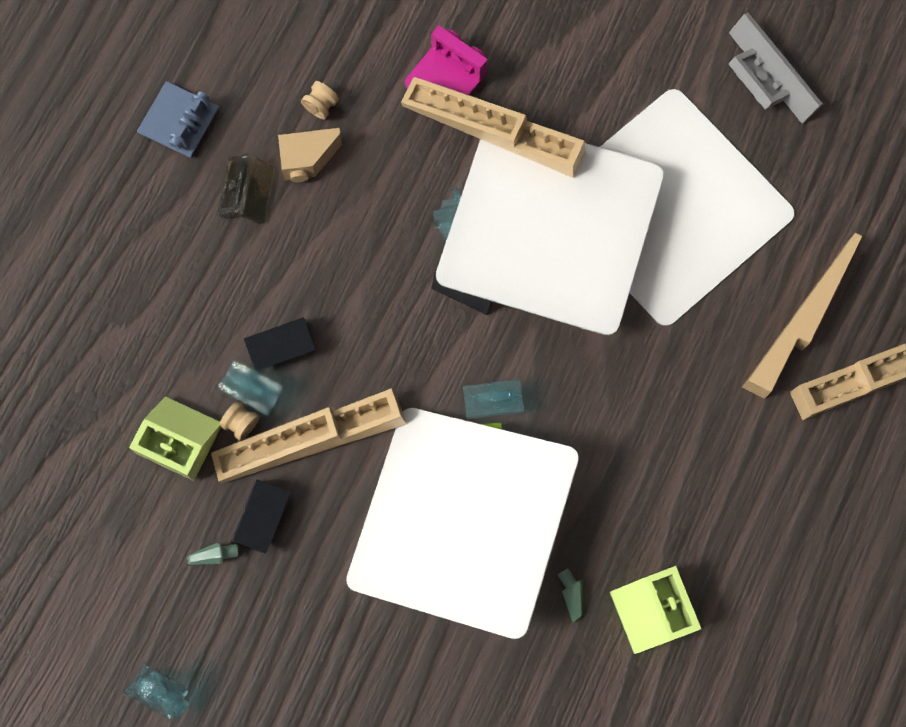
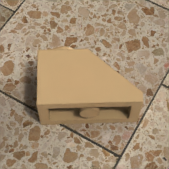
(307, 152)

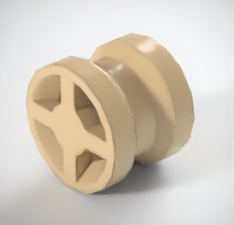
(320, 100)
(239, 420)

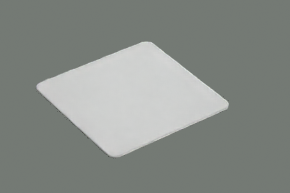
(708, 209)
(552, 238)
(463, 522)

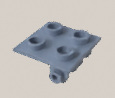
(178, 119)

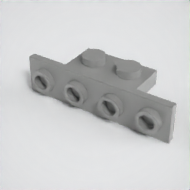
(768, 71)

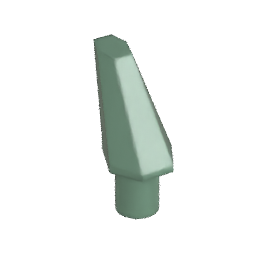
(213, 554)
(572, 594)

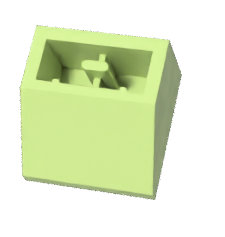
(176, 437)
(655, 610)

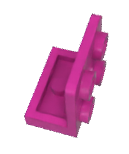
(451, 63)

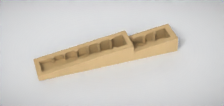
(496, 125)
(802, 325)
(850, 382)
(309, 436)

